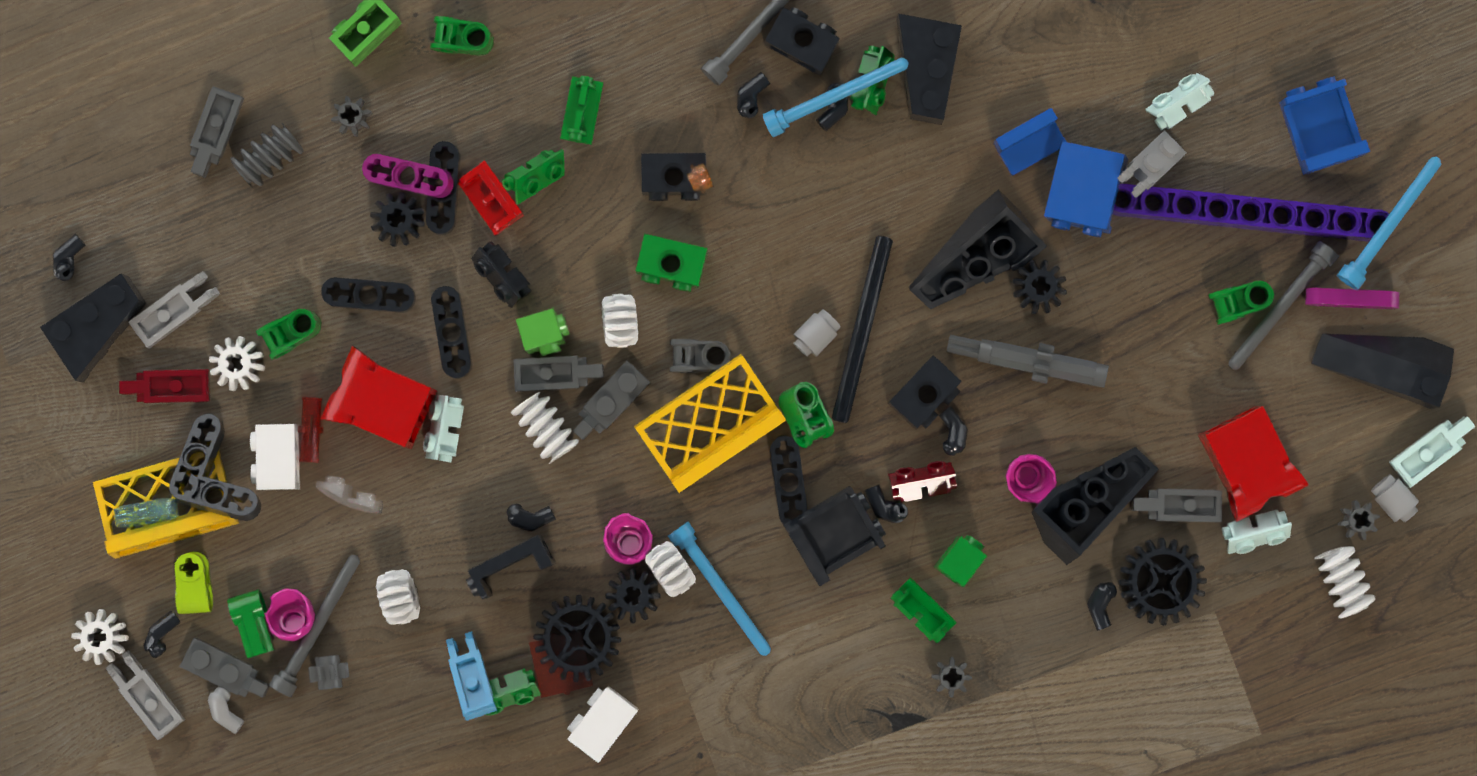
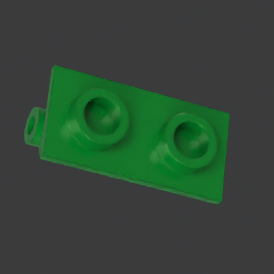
(874, 95)
(581, 110)
(542, 172)
(916, 603)
(519, 690)

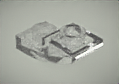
(342, 493)

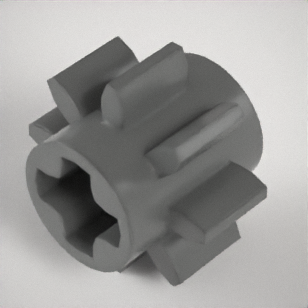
(343, 111)
(1349, 522)
(328, 672)
(958, 684)

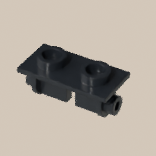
(507, 286)

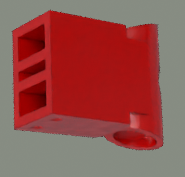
(379, 400)
(1251, 461)

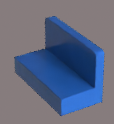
(1030, 142)

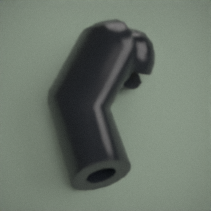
(748, 95)
(835, 111)
(64, 258)
(957, 432)
(885, 509)
(529, 521)
(1098, 603)
(157, 632)

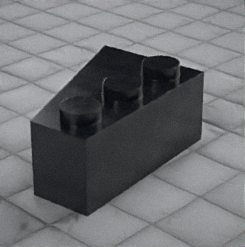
(931, 56)
(93, 324)

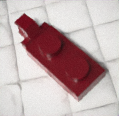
(169, 386)

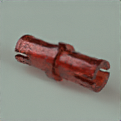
(308, 452)

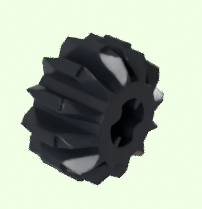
(391, 210)
(1048, 281)
(622, 592)

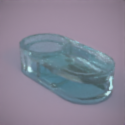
(146, 513)

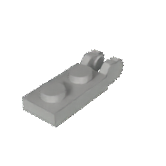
(1153, 162)
(171, 311)
(146, 697)

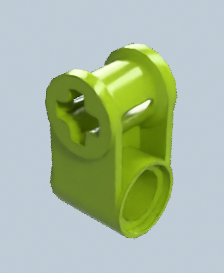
(193, 591)

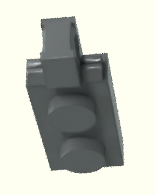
(214, 129)
(554, 373)
(611, 400)
(1181, 505)
(223, 669)

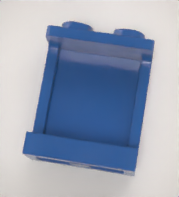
(1322, 125)
(1084, 188)

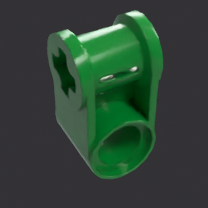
(455, 34)
(1239, 301)
(283, 334)
(805, 415)

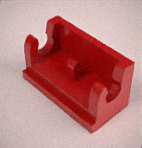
(490, 198)

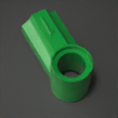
(249, 615)

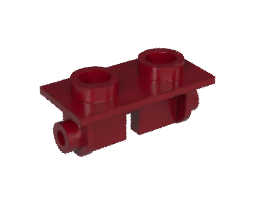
(907, 481)

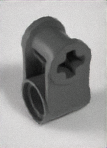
(696, 355)

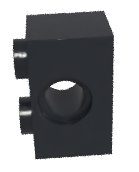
(812, 57)
(656, 166)
(931, 374)

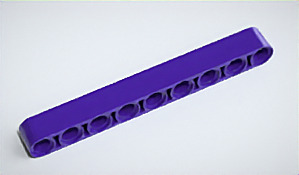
(1264, 209)

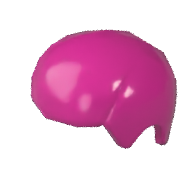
(1030, 478)
(627, 539)
(290, 615)

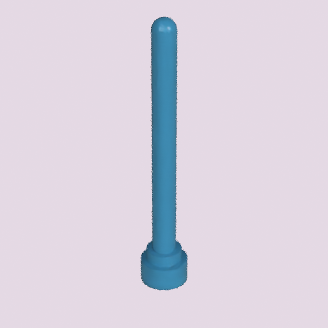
(779, 120)
(1354, 273)
(685, 539)

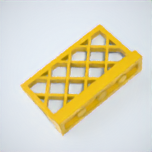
(726, 445)
(162, 532)

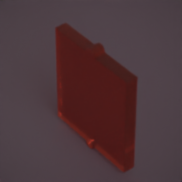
(551, 684)

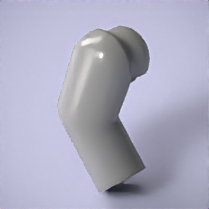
(220, 712)

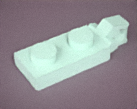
(1431, 450)

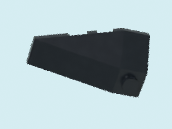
(984, 246)
(1394, 364)
(1083, 507)

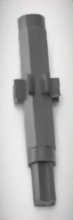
(1040, 362)

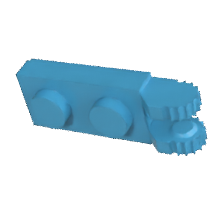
(470, 679)

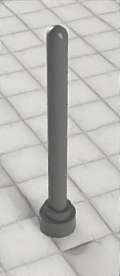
(718, 67)
(1321, 258)
(286, 680)

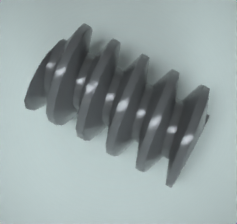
(267, 155)

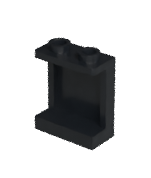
(835, 533)
(478, 574)

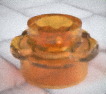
(700, 178)

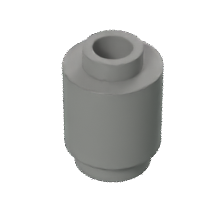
(816, 333)
(1395, 498)

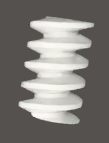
(544, 427)
(1346, 580)

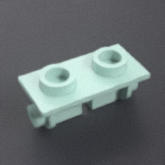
(1192, 91)
(442, 416)
(1271, 530)

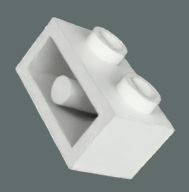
(276, 457)
(602, 723)

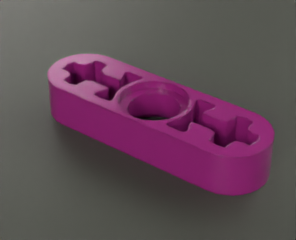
(389, 162)
(1352, 298)

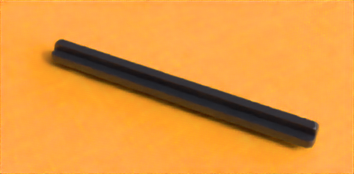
(862, 329)

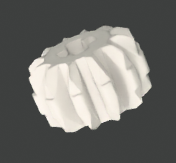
(619, 320)
(248, 362)
(670, 569)
(398, 597)
(94, 625)

